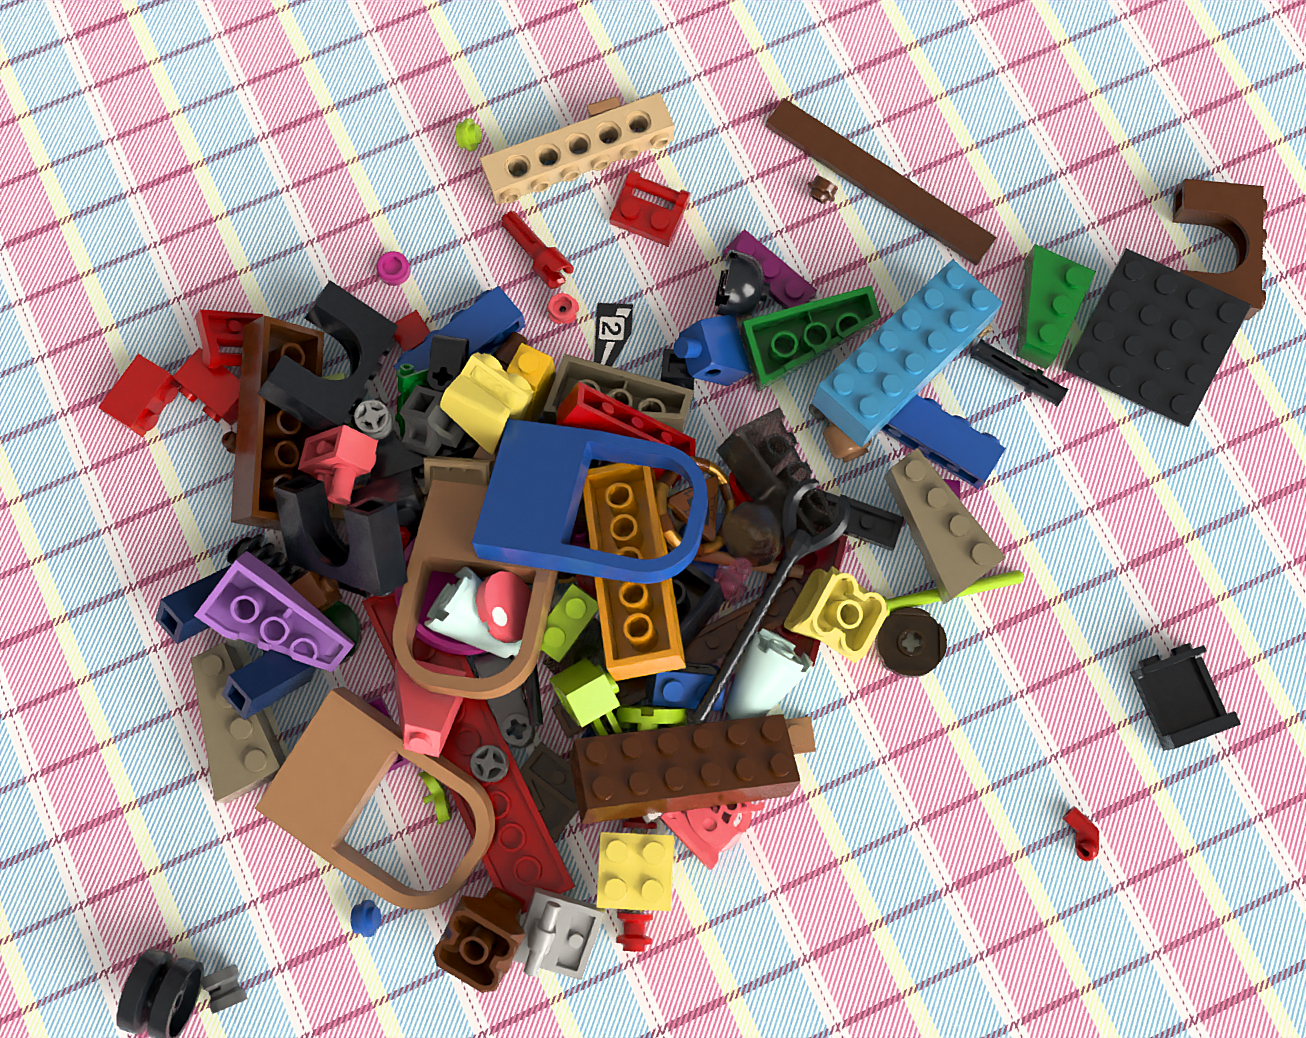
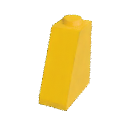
(539, 372)

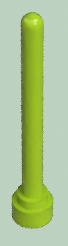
(932, 596)

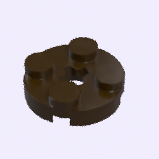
(897, 657)

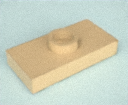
(457, 470)

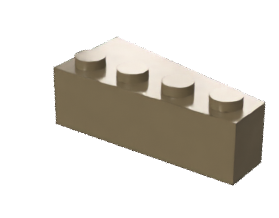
(650, 396)
(941, 526)
(238, 751)

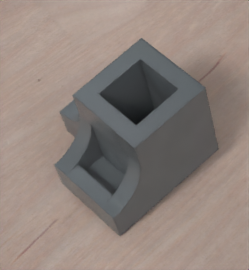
(427, 423)

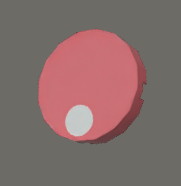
(504, 605)

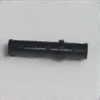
(1019, 373)

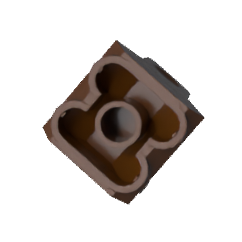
(481, 939)

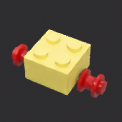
(635, 876)

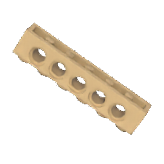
(588, 135)

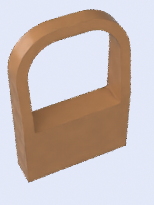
(446, 546)
(334, 777)

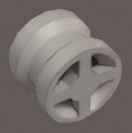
(369, 413)

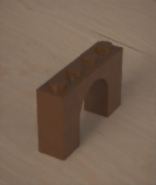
(1238, 214)

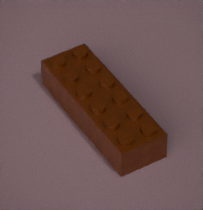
(268, 437)
(682, 768)

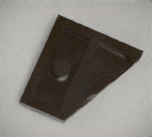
(552, 788)

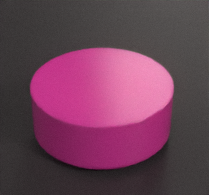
(393, 268)

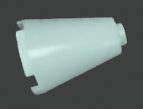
(457, 616)
(765, 675)

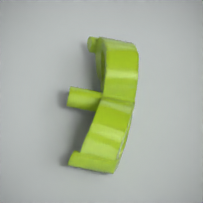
(438, 796)

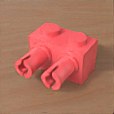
(337, 459)

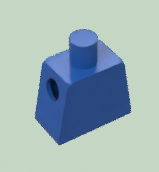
(714, 350)

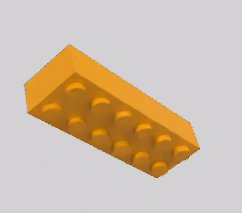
(635, 618)

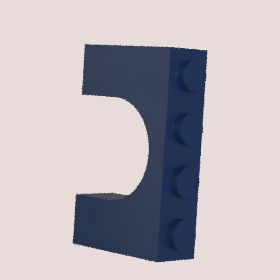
(251, 686)

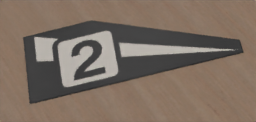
(612, 331)

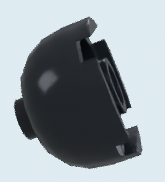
(741, 286)

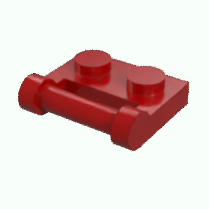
(646, 217)
(222, 329)

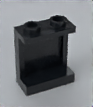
(1181, 697)

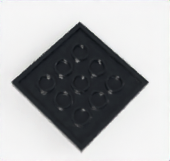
(1157, 337)

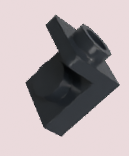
(675, 371)

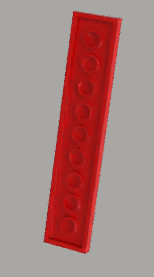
(521, 847)

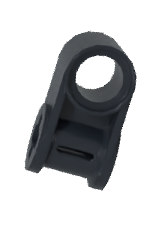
(447, 360)

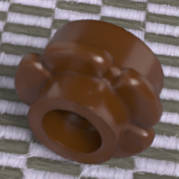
(822, 189)

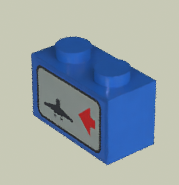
(682, 686)

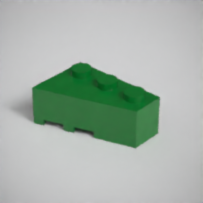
(1049, 304)

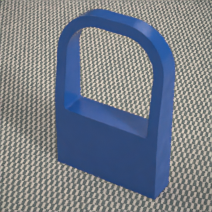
(539, 491)

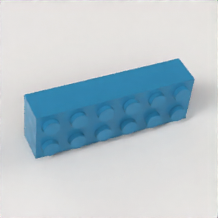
(906, 353)

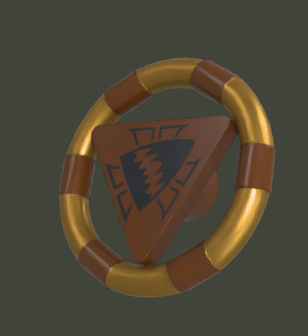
(681, 503)

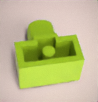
(587, 695)

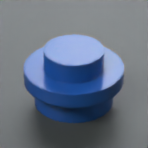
(365, 918)

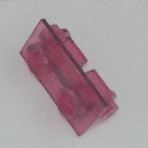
(733, 579)

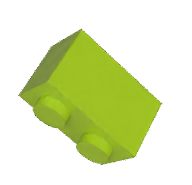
(568, 622)

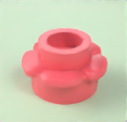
(562, 300)

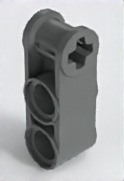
(507, 708)

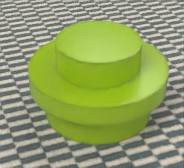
(468, 134)

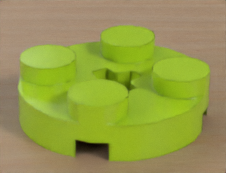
(650, 717)

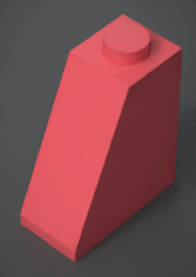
(423, 714)

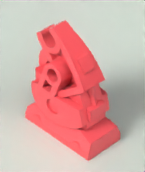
(710, 828)

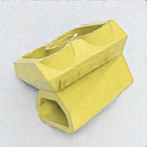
(485, 399)
(838, 613)

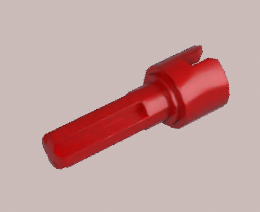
(546, 260)

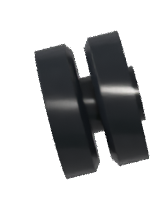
(159, 995)

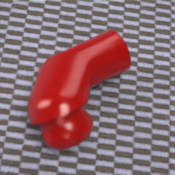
(1086, 834)

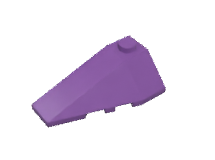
(266, 611)

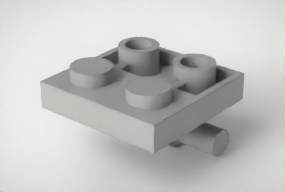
(558, 934)

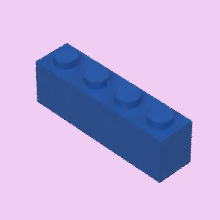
(484, 324)
(946, 440)

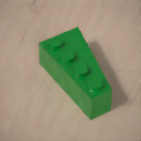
(798, 335)

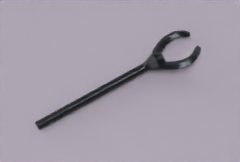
(797, 545)

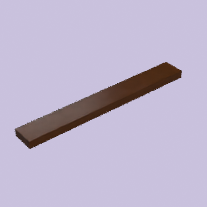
(880, 182)
(707, 647)

